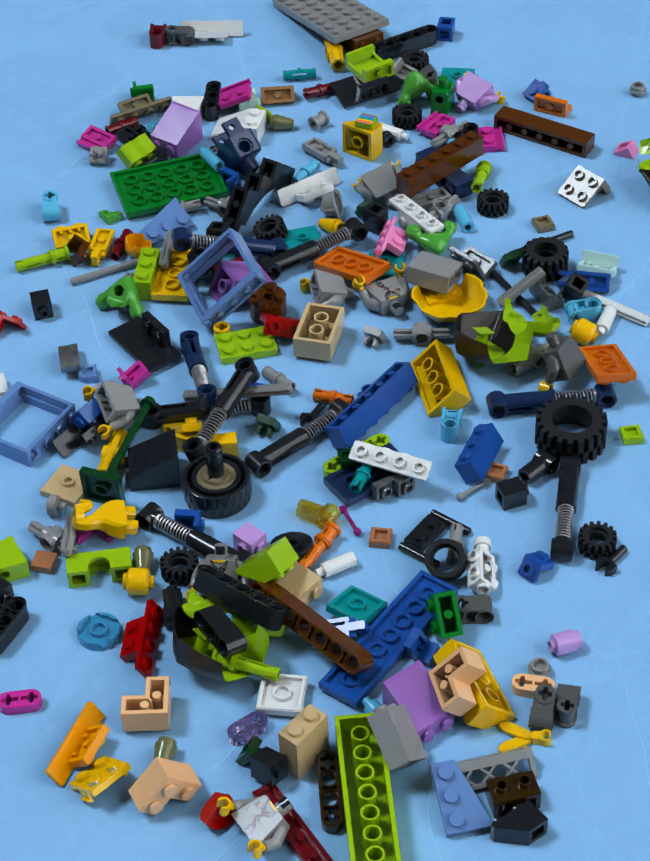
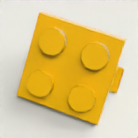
(99, 777)

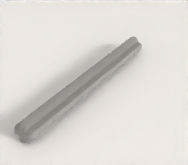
(252, 391)

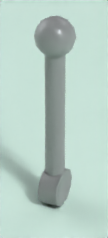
(486, 482)

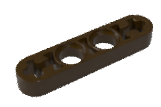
(329, 791)

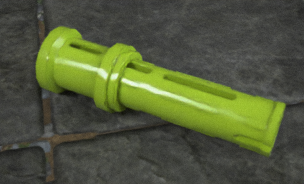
(481, 175)
(51, 256)
(249, 666)

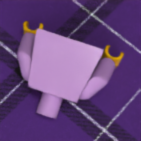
(475, 92)

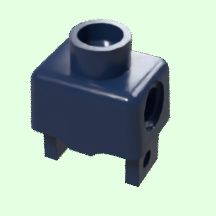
(239, 147)

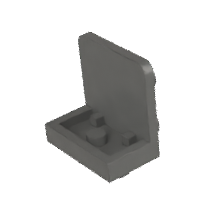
(474, 261)

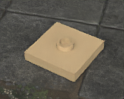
(66, 484)

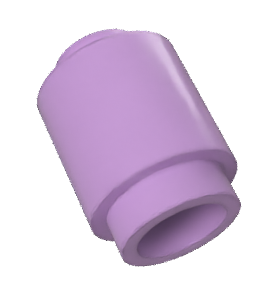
(565, 642)

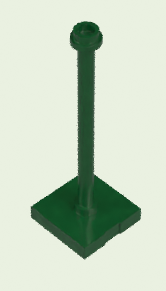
(107, 485)

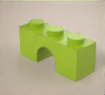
(146, 271)
(83, 566)

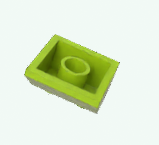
(270, 562)

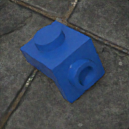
(536, 87)
(230, 178)
(190, 518)
(534, 564)
(420, 647)

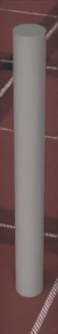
(105, 271)

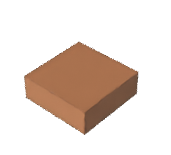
(497, 472)
(380, 537)
(44, 561)

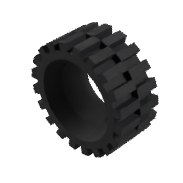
(574, 411)

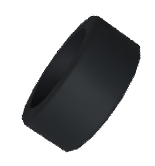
(446, 543)

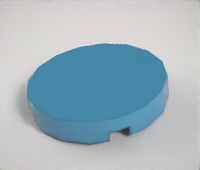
(99, 631)

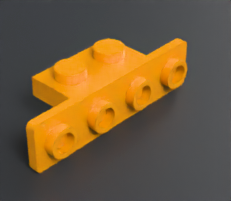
(79, 744)

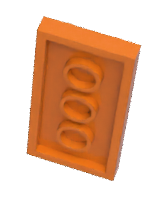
(352, 264)
(607, 364)

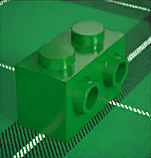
(444, 614)

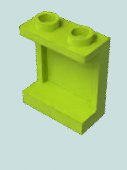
(368, 65)

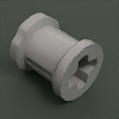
(319, 120)

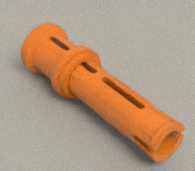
(322, 542)

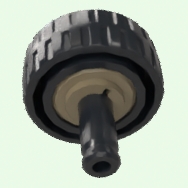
(217, 483)

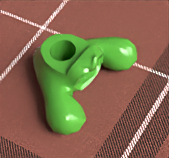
(414, 87)
(435, 242)
(122, 294)

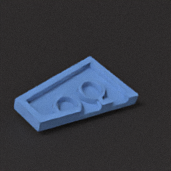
(167, 219)
(457, 801)

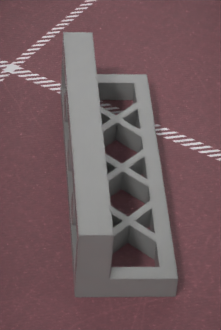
(494, 759)

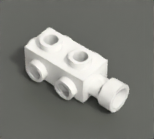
(481, 567)

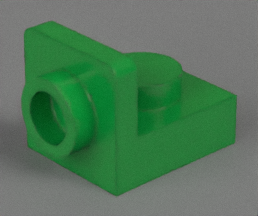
(142, 89)

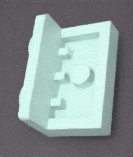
(598, 262)

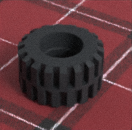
(546, 253)

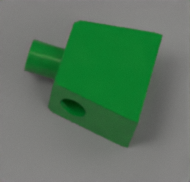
(443, 92)

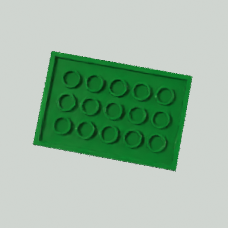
(154, 185)

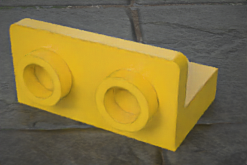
(62, 235)

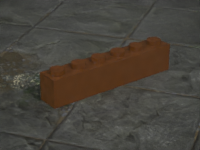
(544, 131)
(439, 164)

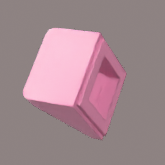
(627, 149)

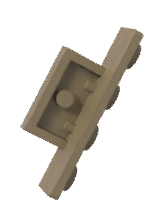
(139, 107)

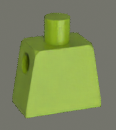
(12, 561)

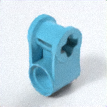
(50, 206)
(584, 308)
(450, 424)

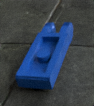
(598, 281)

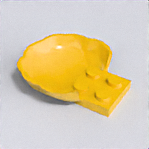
(462, 298)

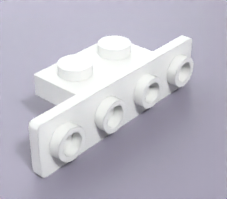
(215, 29)
(309, 188)
(414, 214)
(390, 460)

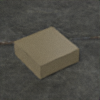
(543, 224)

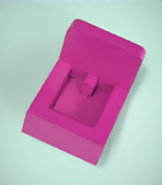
(134, 375)

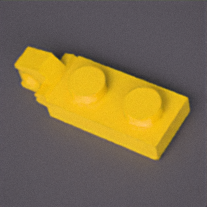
(100, 245)

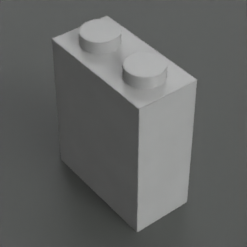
(433, 272)
(396, 736)

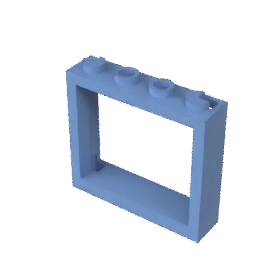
(237, 294)
(23, 393)

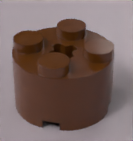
(269, 300)

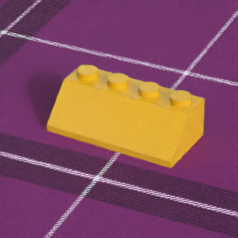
(440, 379)
(491, 702)

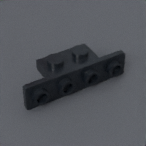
(74, 437)

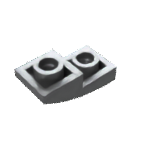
(69, 358)
(395, 484)

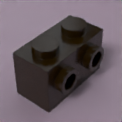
(510, 790)

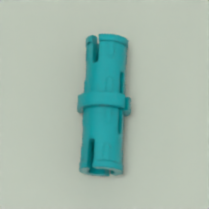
(287, 75)
(362, 476)

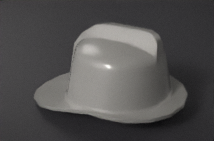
(332, 204)

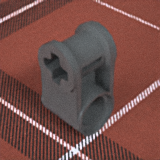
(178, 35)
(430, 73)
(475, 609)
(567, 704)
(542, 711)

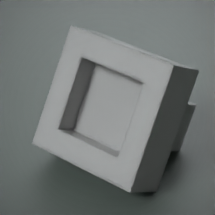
(98, 155)
(373, 334)

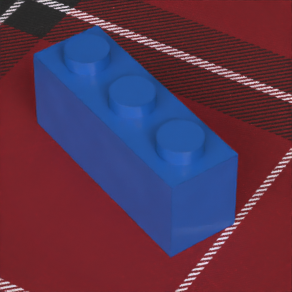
(479, 453)

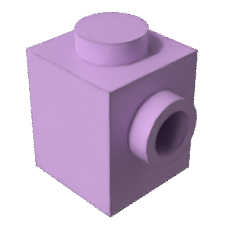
(249, 538)

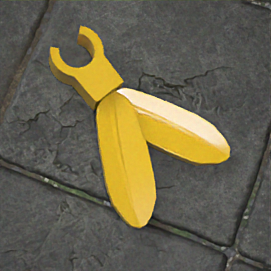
(522, 736)

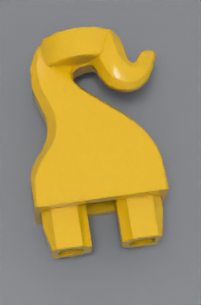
(110, 518)

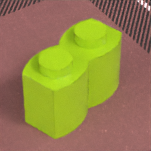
(136, 151)

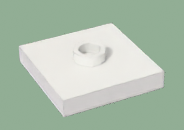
(282, 697)

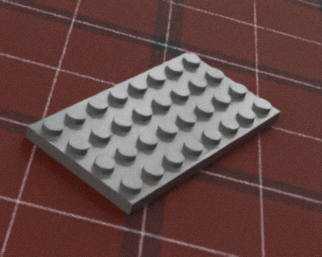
(333, 18)

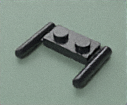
(425, 533)

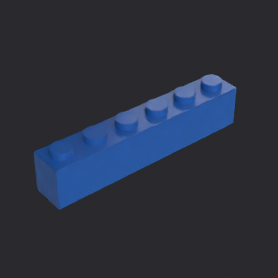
(371, 405)

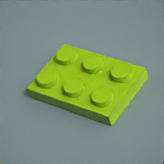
(244, 343)

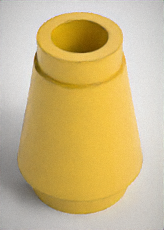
(330, 225)

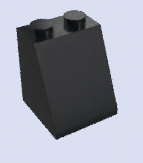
(153, 463)

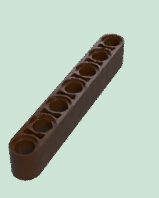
(318, 630)

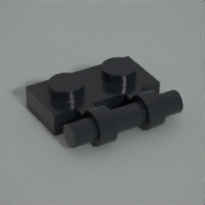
(128, 133)

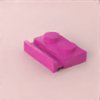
(235, 94)
(433, 123)
(96, 137)
(492, 139)

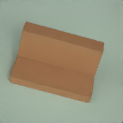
(277, 95)

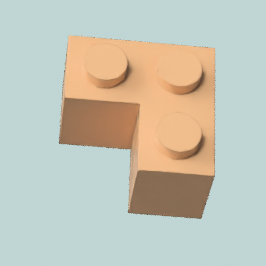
(453, 680)
(150, 710)
(161, 782)

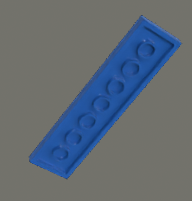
(386, 640)

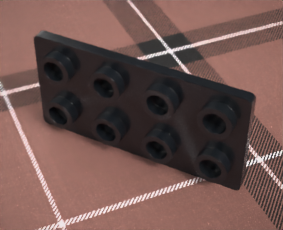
(353, 91)
(146, 341)

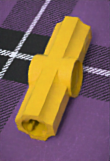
(334, 55)
(109, 451)

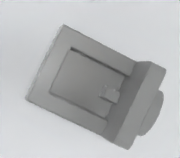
(402, 70)

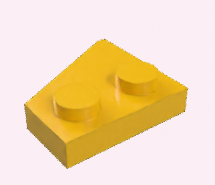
(190, 425)

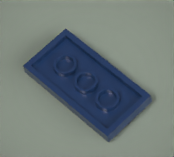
(341, 479)

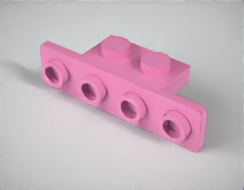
(391, 238)

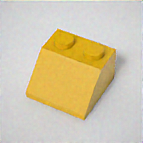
(362, 142)

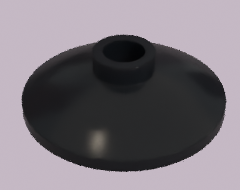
(299, 541)

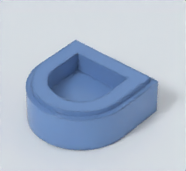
(88, 374)

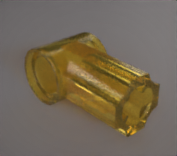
(318, 513)

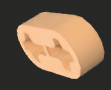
(530, 683)

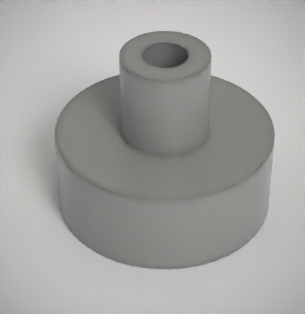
(54, 505)

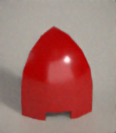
(210, 813)

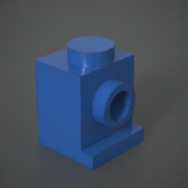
(445, 29)
(87, 414)

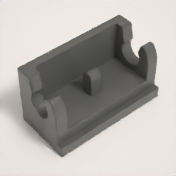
(546, 295)

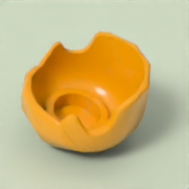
(134, 244)

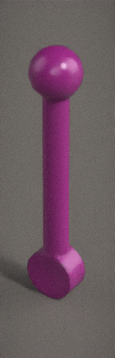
(357, 531)

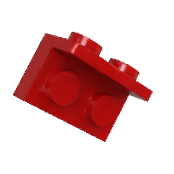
(279, 325)

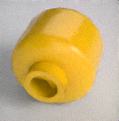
(583, 331)
(138, 581)

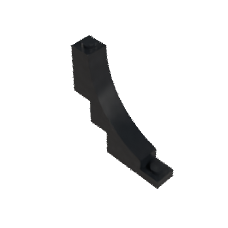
(256, 186)

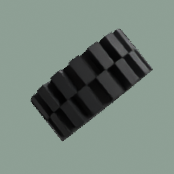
(415, 59)
(406, 116)
(492, 202)
(270, 228)
(596, 531)
(175, 558)

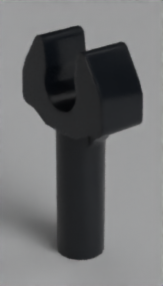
(159, 155)
(309, 417)
(610, 561)

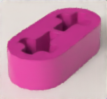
(20, 701)

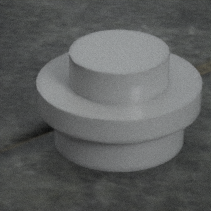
(637, 88)
(540, 667)

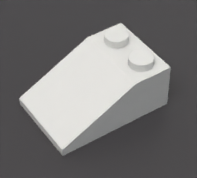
(248, 118)

